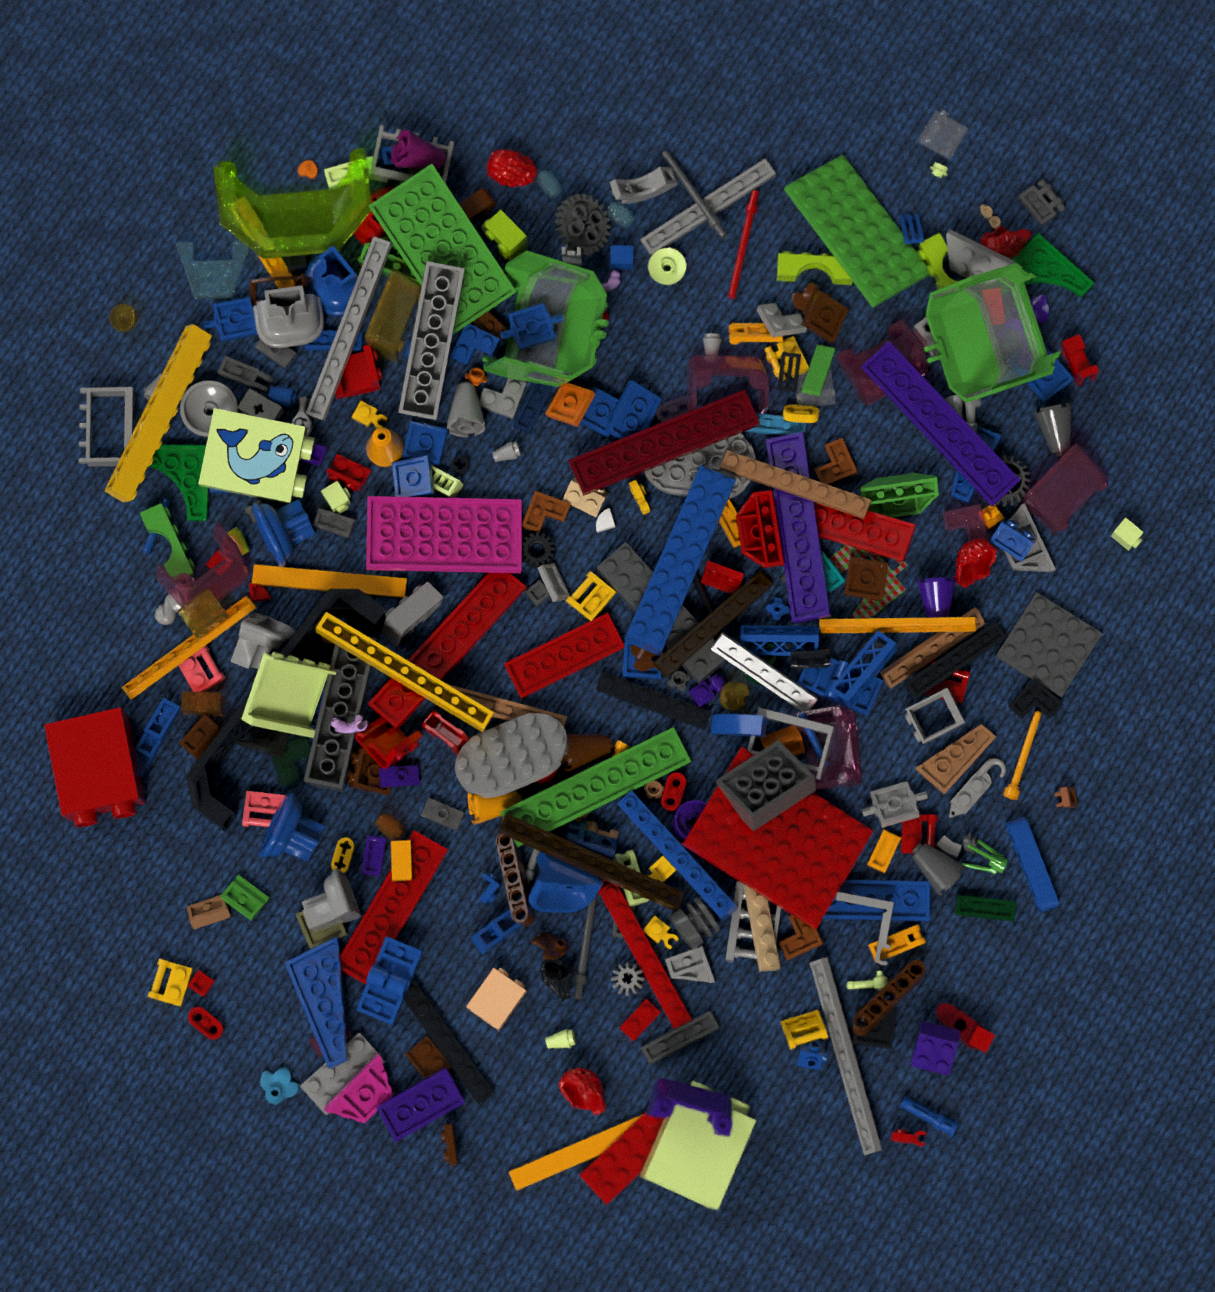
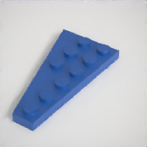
(320, 990)

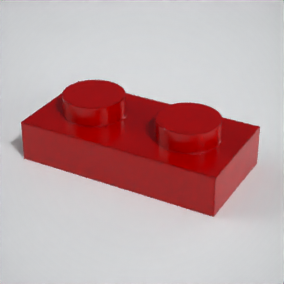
(639, 1020)

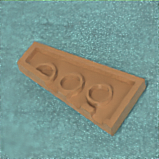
(952, 762)

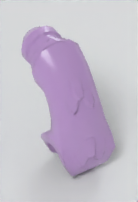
(613, 282)
(343, 727)

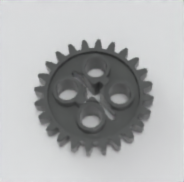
(582, 224)

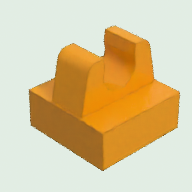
(992, 516)

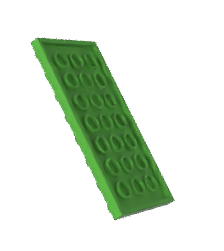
(432, 227)
(857, 231)

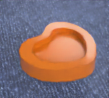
(308, 169)

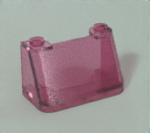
(902, 340)
(1065, 488)
(844, 751)

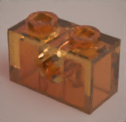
(202, 703)

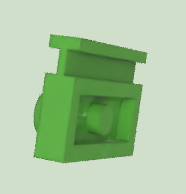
(244, 897)

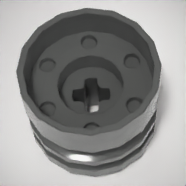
(694, 923)

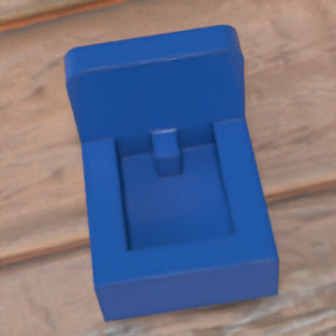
(490, 893)

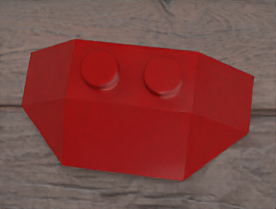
(759, 530)

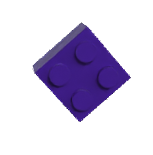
(935, 1048)

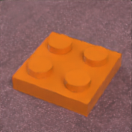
(570, 404)

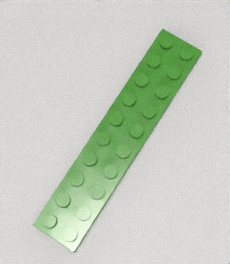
(602, 783)

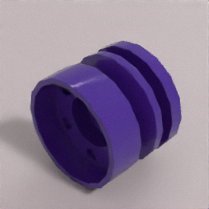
(683, 815)

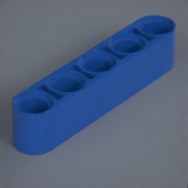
(1032, 864)

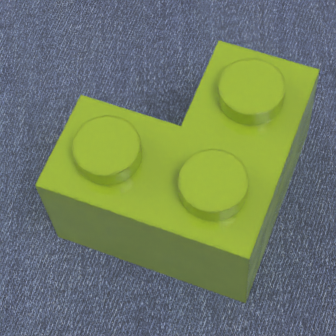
(508, 236)

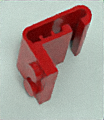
(360, 374)
(387, 744)

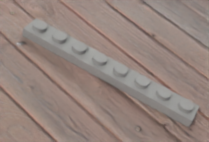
(715, 201)

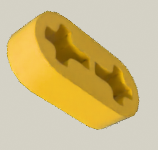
(801, 413)
(338, 854)

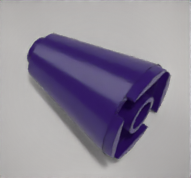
(937, 596)

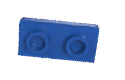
(1013, 539)

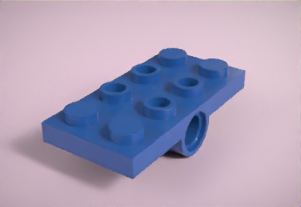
(821, 680)
(389, 980)

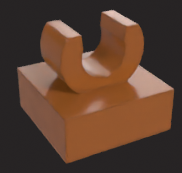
(1068, 796)

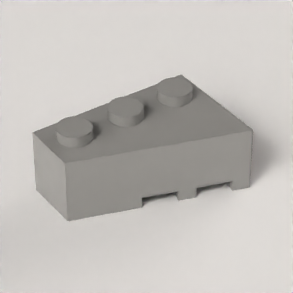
(411, 612)

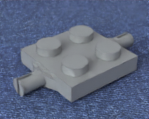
(894, 804)

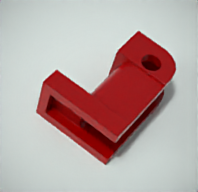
(1077, 360)
(445, 731)

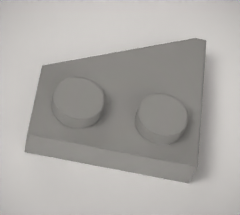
(690, 966)

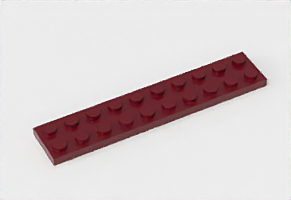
(664, 442)

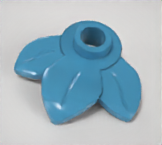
(278, 1082)

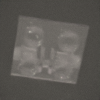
(942, 134)
(827, 396)

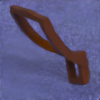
(297, 279)

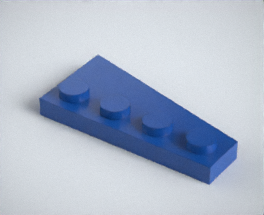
(961, 488)

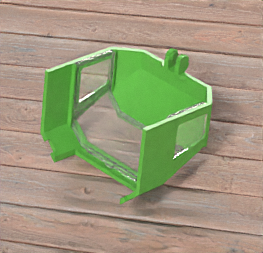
(564, 291)
(987, 333)

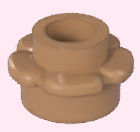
(654, 794)

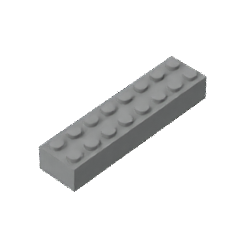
(431, 340)

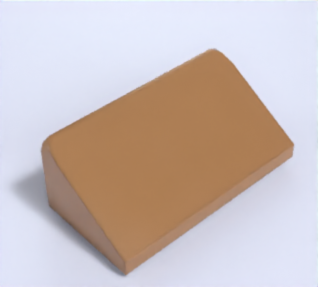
(207, 912)

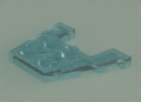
(212, 278)

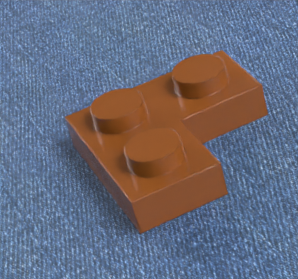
(840, 466)
(542, 507)
(804, 940)

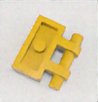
(789, 346)

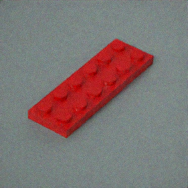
(873, 534)
(564, 655)
(623, 1159)

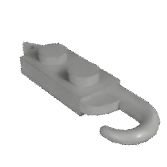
(974, 788)

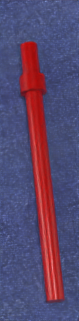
(751, 210)

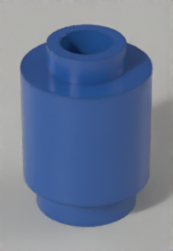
(283, 396)

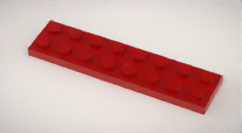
(391, 908)

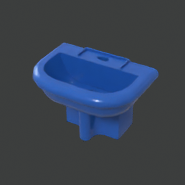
(328, 281)
(282, 528)
(290, 832)
(562, 886)

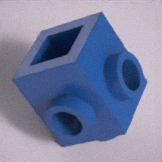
(812, 1055)

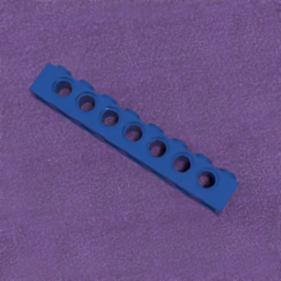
(677, 856)

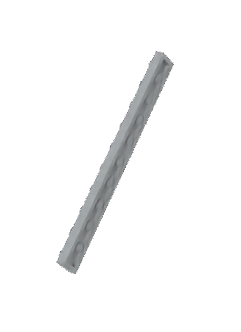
(349, 328)
(845, 1056)

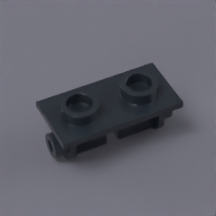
(810, 659)

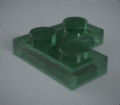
(285, 767)

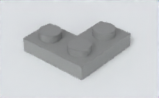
(777, 323)
(505, 403)

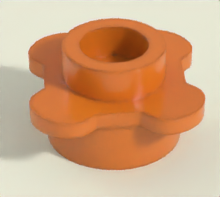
(476, 376)

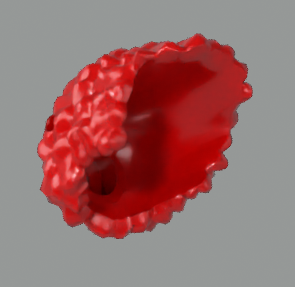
(511, 168)
(1005, 242)
(974, 561)
(583, 1090)

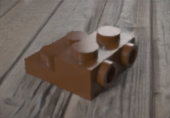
(366, 773)

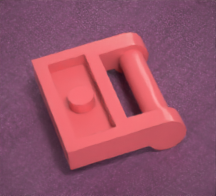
(195, 674)
(260, 803)

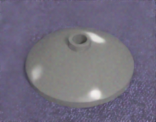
(200, 399)

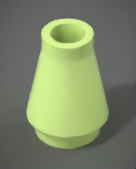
(562, 1039)

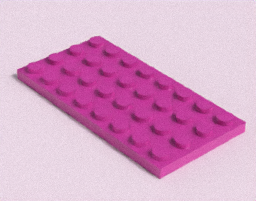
(444, 534)

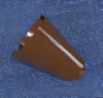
(585, 749)

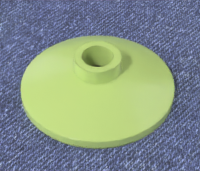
(670, 258)

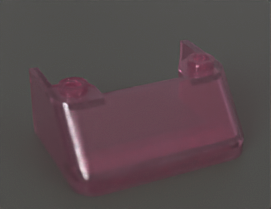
(703, 367)
(219, 580)

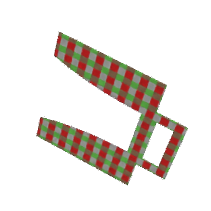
(893, 588)

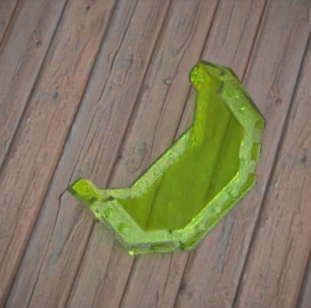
(295, 220)

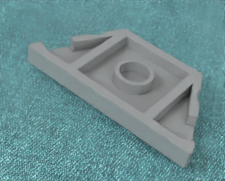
(972, 258)
(1037, 557)

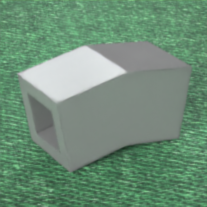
(948, 847)

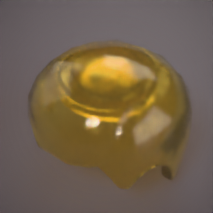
(124, 318)
(733, 695)

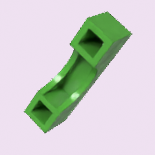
(157, 521)

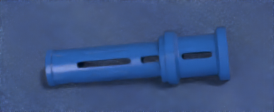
(938, 1120)

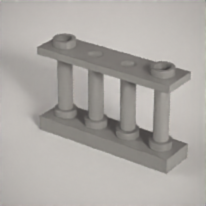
(737, 932)

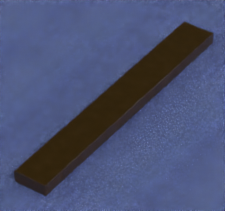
(713, 624)

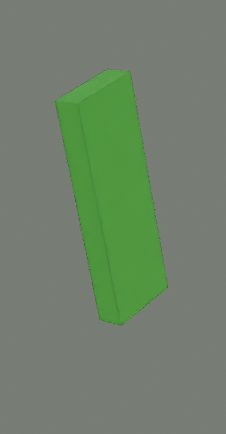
(818, 370)

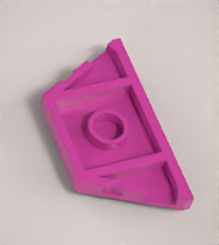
(362, 1093)

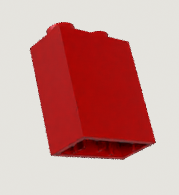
(95, 766)

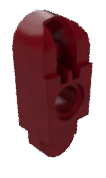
(948, 1015)

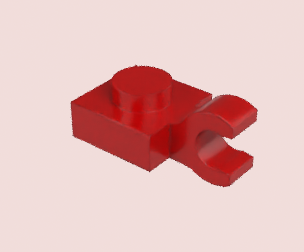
(903, 1137)

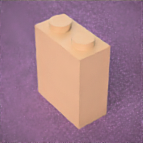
(497, 998)

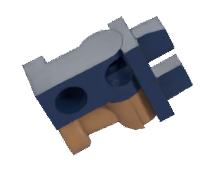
(590, 837)

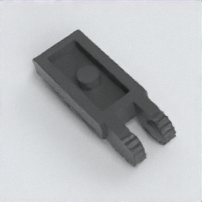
(243, 374)

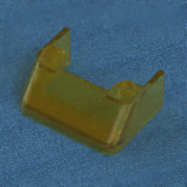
(392, 315)

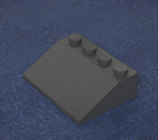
(766, 785)

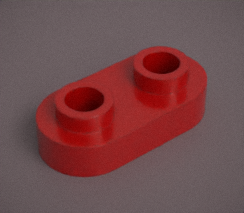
(673, 792)
(206, 1023)

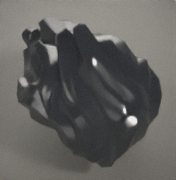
(557, 977)

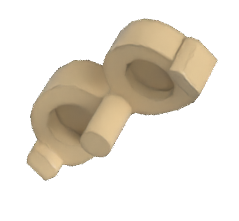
(987, 212)

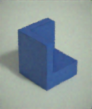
(621, 257)

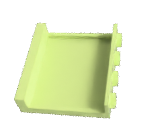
(286, 694)

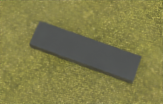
(680, 1037)

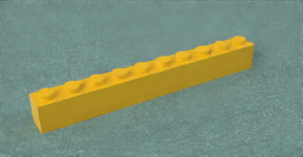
(158, 413)
(404, 672)

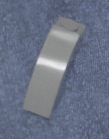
(644, 187)

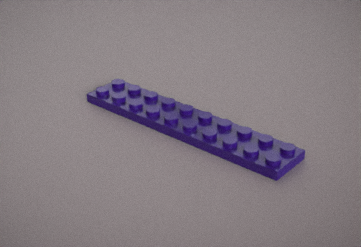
(940, 424)
(799, 534)

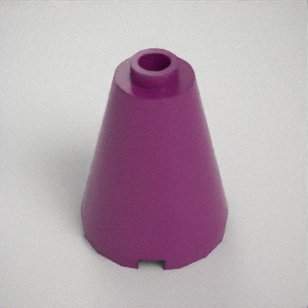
(416, 152)

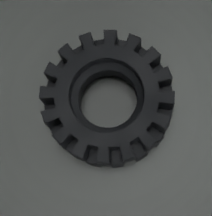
(540, 539)

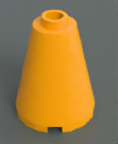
(384, 447)
(490, 808)

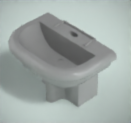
(288, 317)
(259, 636)
(333, 906)

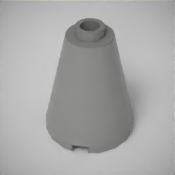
(465, 412)

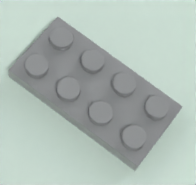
(329, 1082)

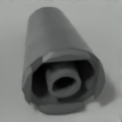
(1056, 427)
(937, 867)

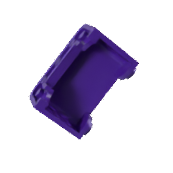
(669, 1093)

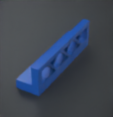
(776, 634)
(869, 673)

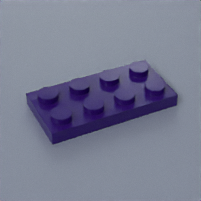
(420, 1104)

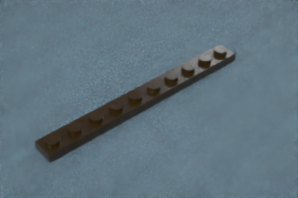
(591, 862)

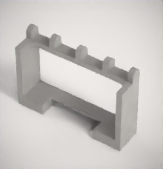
(382, 175)
(129, 394)
(817, 727)

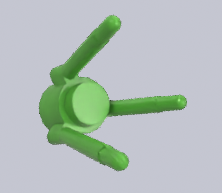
(996, 861)

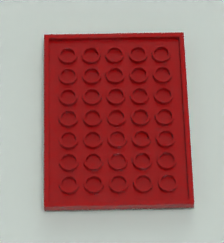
(789, 860)

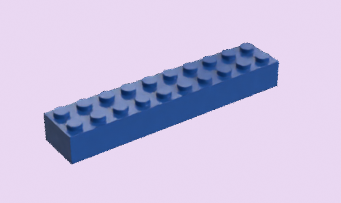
(680, 560)

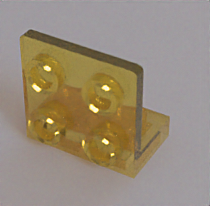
(203, 614)

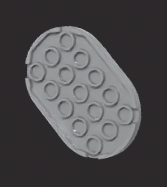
(678, 475)
(511, 755)

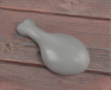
(301, 418)

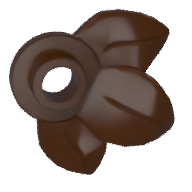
(803, 300)
(644, 658)
(552, 946)

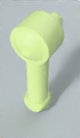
(877, 983)

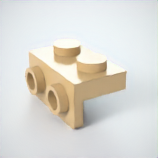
(589, 503)

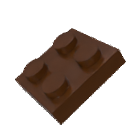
(825, 317)
(866, 579)

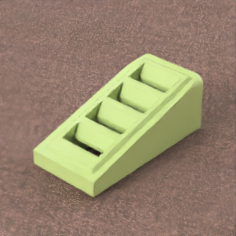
(451, 488)

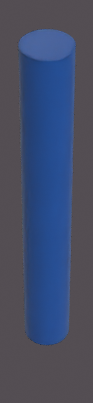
(152, 536)
(813, 739)

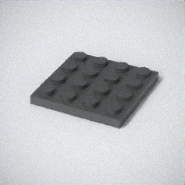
(1048, 645)

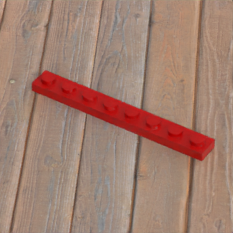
(644, 955)

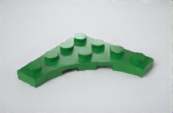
(1051, 267)
(184, 468)

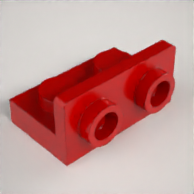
(349, 473)
(722, 578)

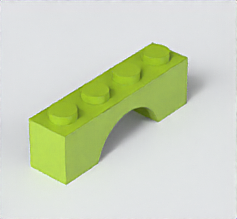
(933, 252)
(792, 265)

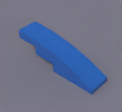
(155, 734)

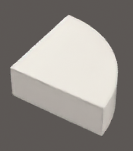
(605, 521)

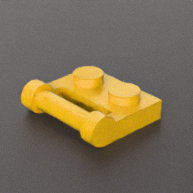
(595, 600)
(176, 985)
(803, 1024)

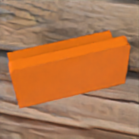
(788, 737)

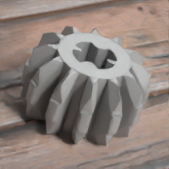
(634, 981)

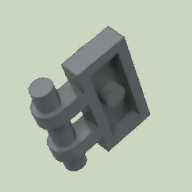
(1038, 206)

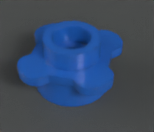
(782, 609)

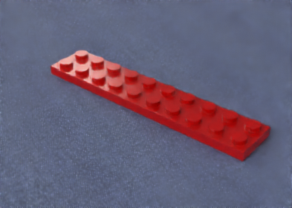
(450, 642)

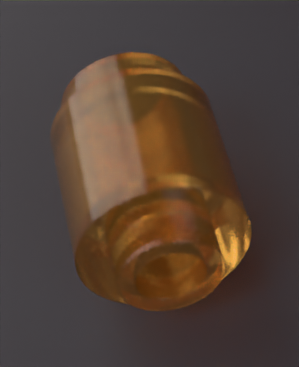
(390, 826)

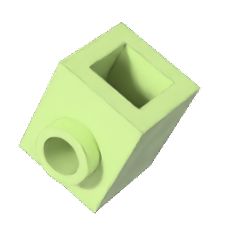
(336, 497)
(1127, 534)

